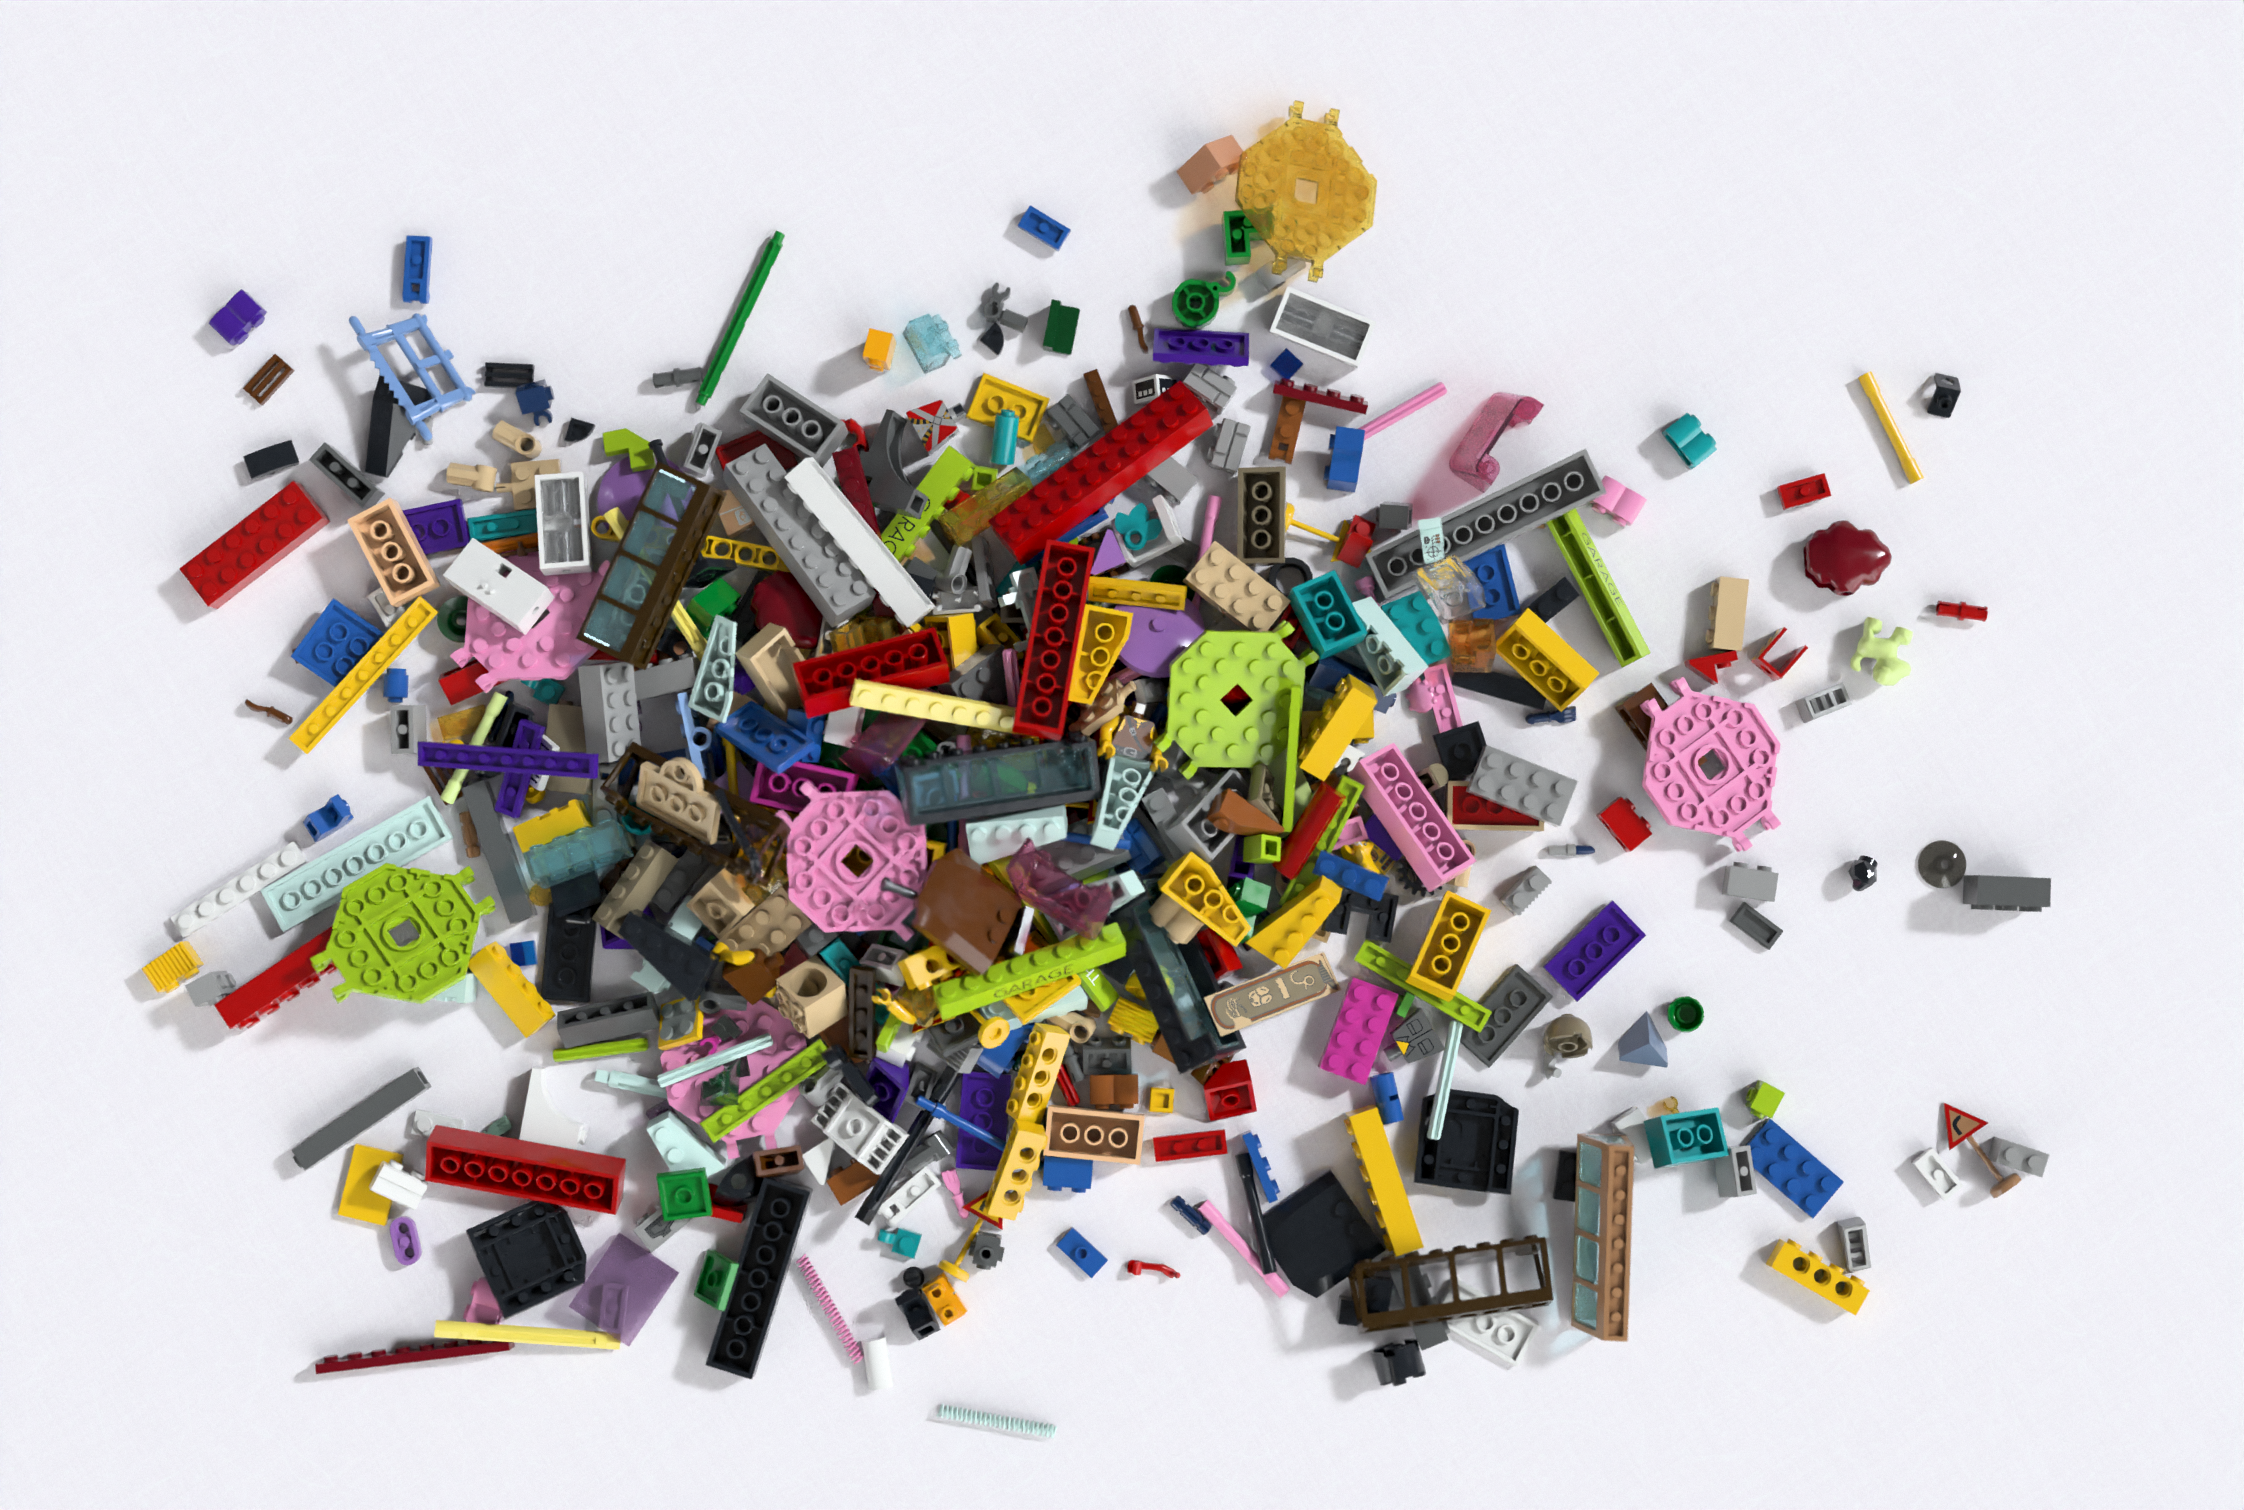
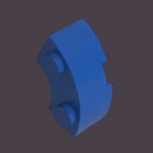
(1345, 459)
(999, 1058)

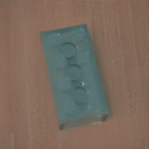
(578, 853)

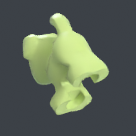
(1888, 667)

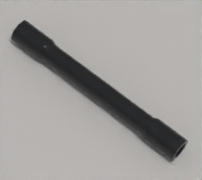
(1265, 1252)

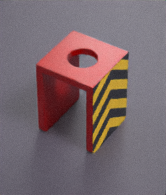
(1766, 667)

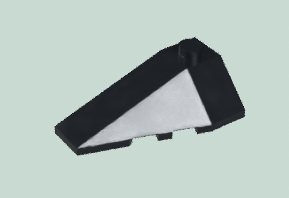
(390, 427)

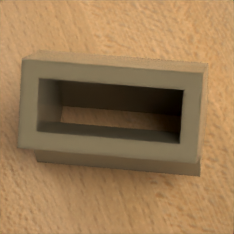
(938, 730)

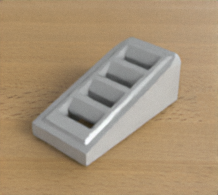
(1809, 709)
(1850, 1229)

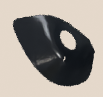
(729, 1196)

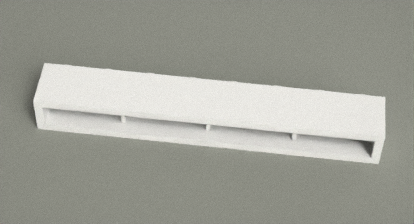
(859, 542)

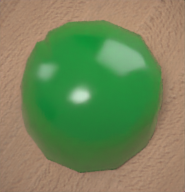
(1685, 1014)

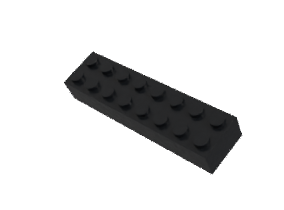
(759, 1277)

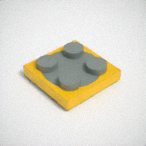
(680, 1023)

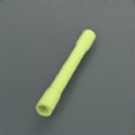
(491, 713)

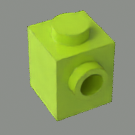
(1262, 849)
(1763, 1099)

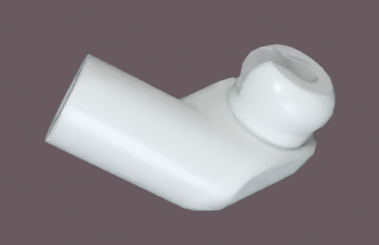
(1195, 782)

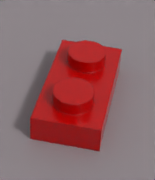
(1804, 491)

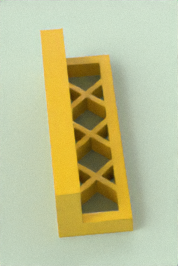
(1137, 593)

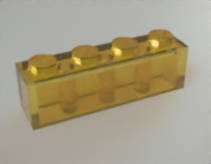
(972, 514)

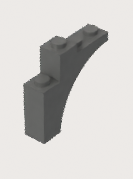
(884, 470)

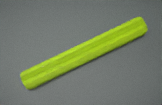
(600, 1049)

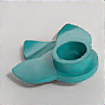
(1137, 523)

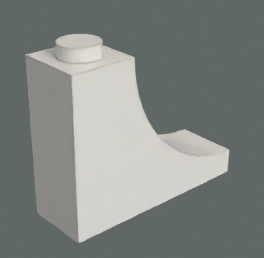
(544, 1121)

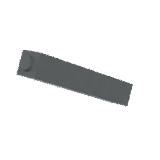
(499, 851)
(361, 1119)

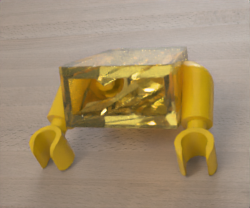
(911, 1005)

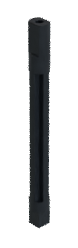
(916, 1131)

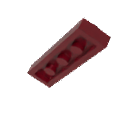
(1330, 398)

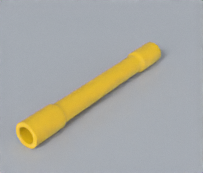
(1907, 461)

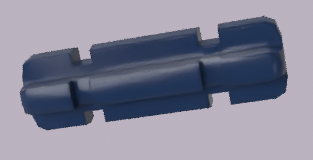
(1191, 1215)

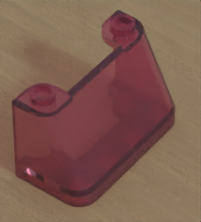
(1472, 457)

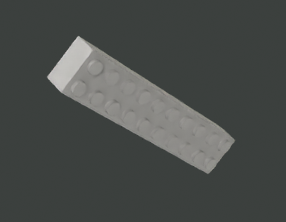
(1493, 519)

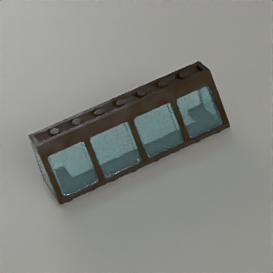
(651, 565)

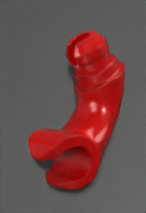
(854, 428)

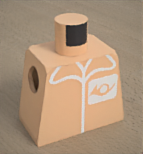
(734, 516)

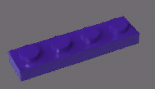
(515, 785)

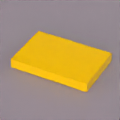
(997, 394)
(357, 1198)

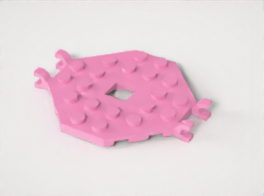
(545, 650)
(1741, 742)
(827, 833)
(754, 1022)

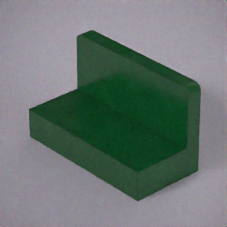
(1061, 328)

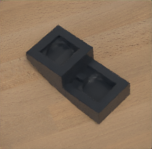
(271, 459)

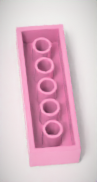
(1412, 817)

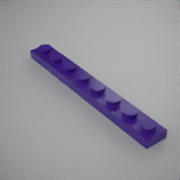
(508, 759)

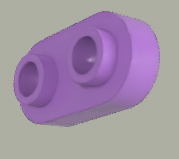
(403, 1240)

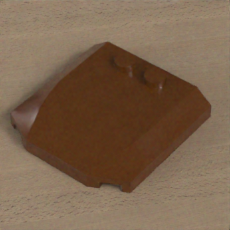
(965, 910)

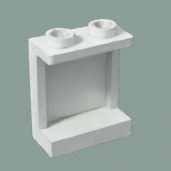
(1168, 538)

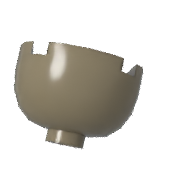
(1568, 1037)

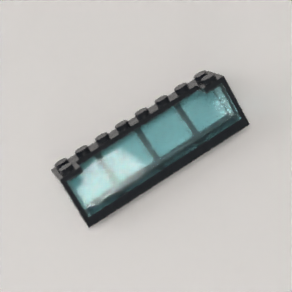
(997, 778)
(1174, 983)

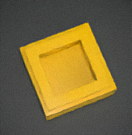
(1161, 1100)

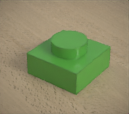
(1404, 1003)

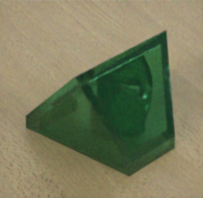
(722, 1088)

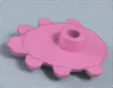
(1421, 696)

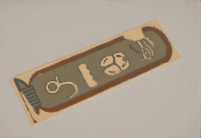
(1272, 994)

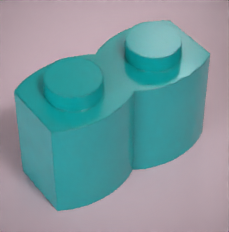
(1689, 440)

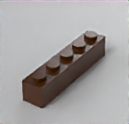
(1100, 400)

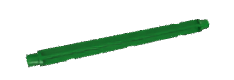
(739, 319)

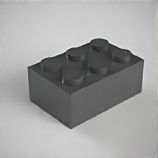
(979, 677)
(2007, 893)

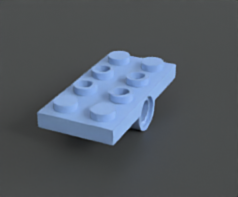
(693, 731)

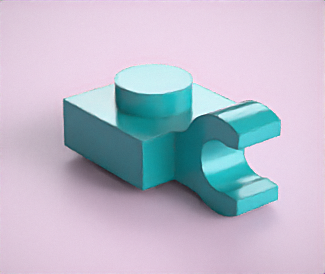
(546, 690)
(904, 1242)

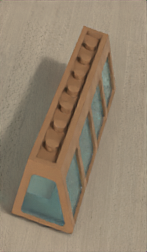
(1602, 1235)

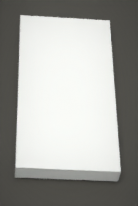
(1500, 1333)

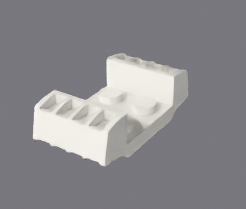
(859, 1128)

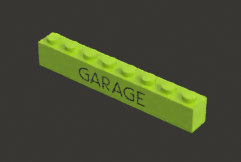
(940, 486)
(1598, 588)
(1028, 972)

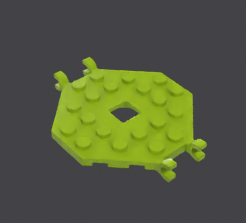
(1207, 673)
(381, 901)

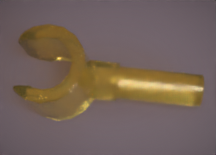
(1674, 1110)

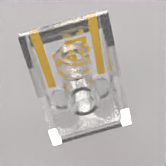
(1450, 588)

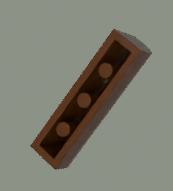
(1637, 720)

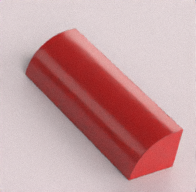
(460, 682)
(1309, 830)

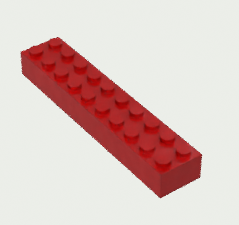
(1101, 472)

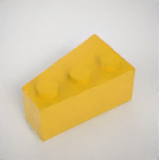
(556, 823)

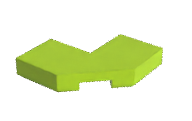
(626, 441)

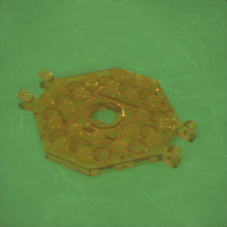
(1311, 154)

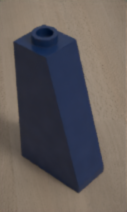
(1329, 671)

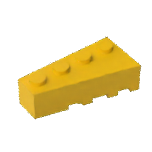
(956, 636)
(1291, 926)

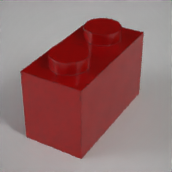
(1624, 823)

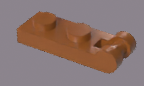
(1287, 428)

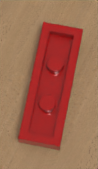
(1190, 1145)

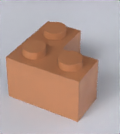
(1210, 164)

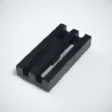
(507, 366)

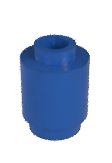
(395, 685)

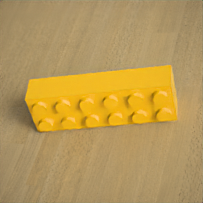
(1384, 1180)

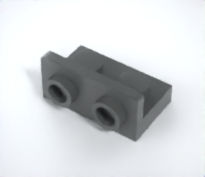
(1107, 1055)

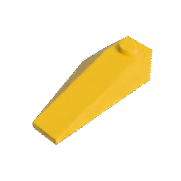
(1099, 644)
(1199, 890)

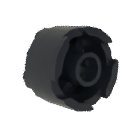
(1398, 1362)

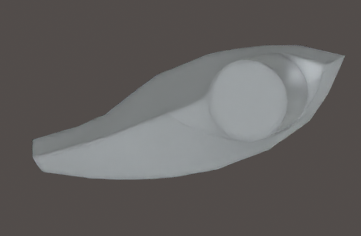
(1549, 1066)

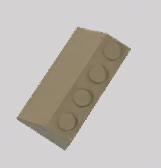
(1261, 515)
(635, 886)

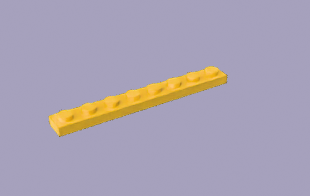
(363, 675)

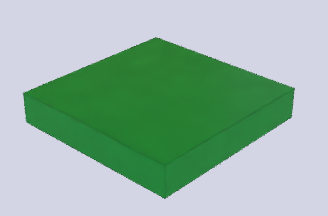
(684, 1194)
(716, 1279)

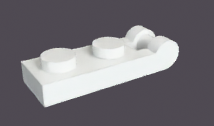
(910, 1195)

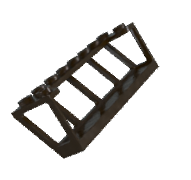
(740, 807)
(1457, 1308)

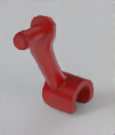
(1136, 1266)

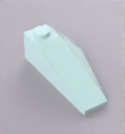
(715, 678)

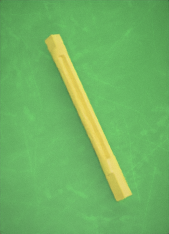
(679, 615)
(525, 1334)

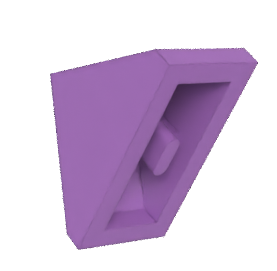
(1108, 556)

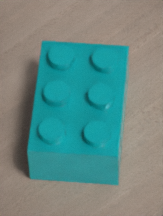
(1327, 615)
(1419, 626)
(1686, 1138)

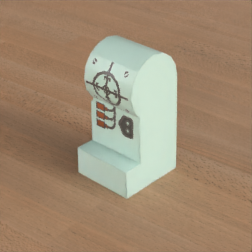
(1432, 539)

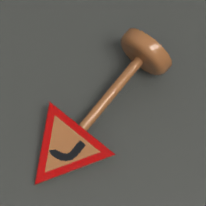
(1961, 1127)

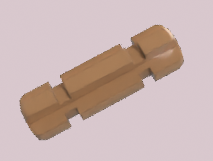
(469, 835)

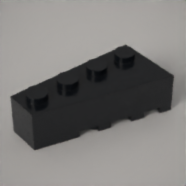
(670, 953)

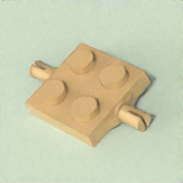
(523, 481)
(1106, 706)

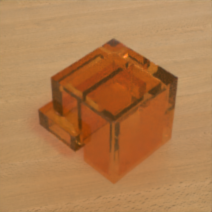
(1472, 645)

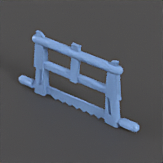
(396, 331)

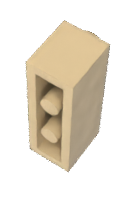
(1727, 614)

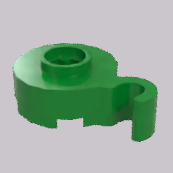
(1200, 290)

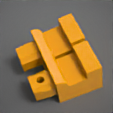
(941, 1297)

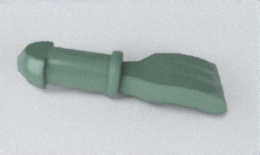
(499, 1126)

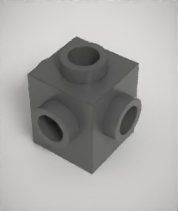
(990, 1242)

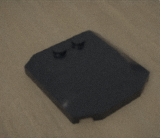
(1474, 1144)
(1319, 1235)
(529, 1255)

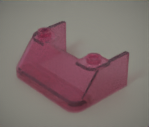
(882, 742)
(1057, 893)

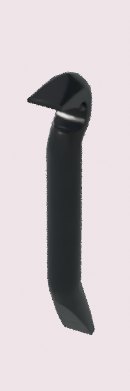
(738, 832)

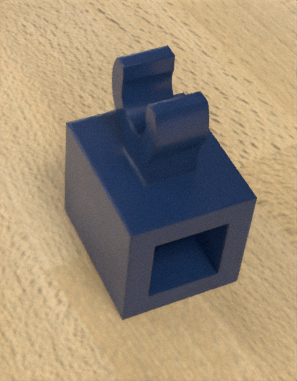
(535, 398)

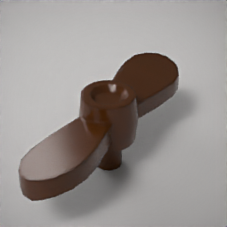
(521, 551)

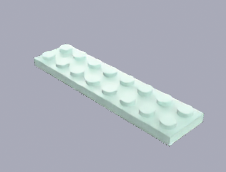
(323, 879)

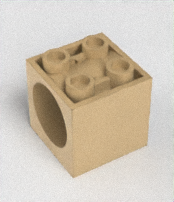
(721, 903)
(811, 997)

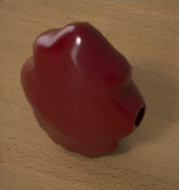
(1845, 558)
(785, 603)

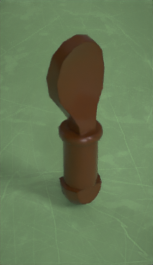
(271, 712)

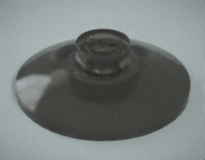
(1930, 864)

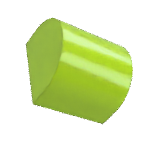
(983, 476)

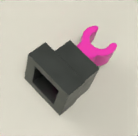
(723, 1030)

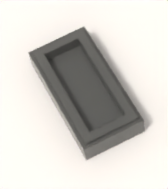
(1756, 926)

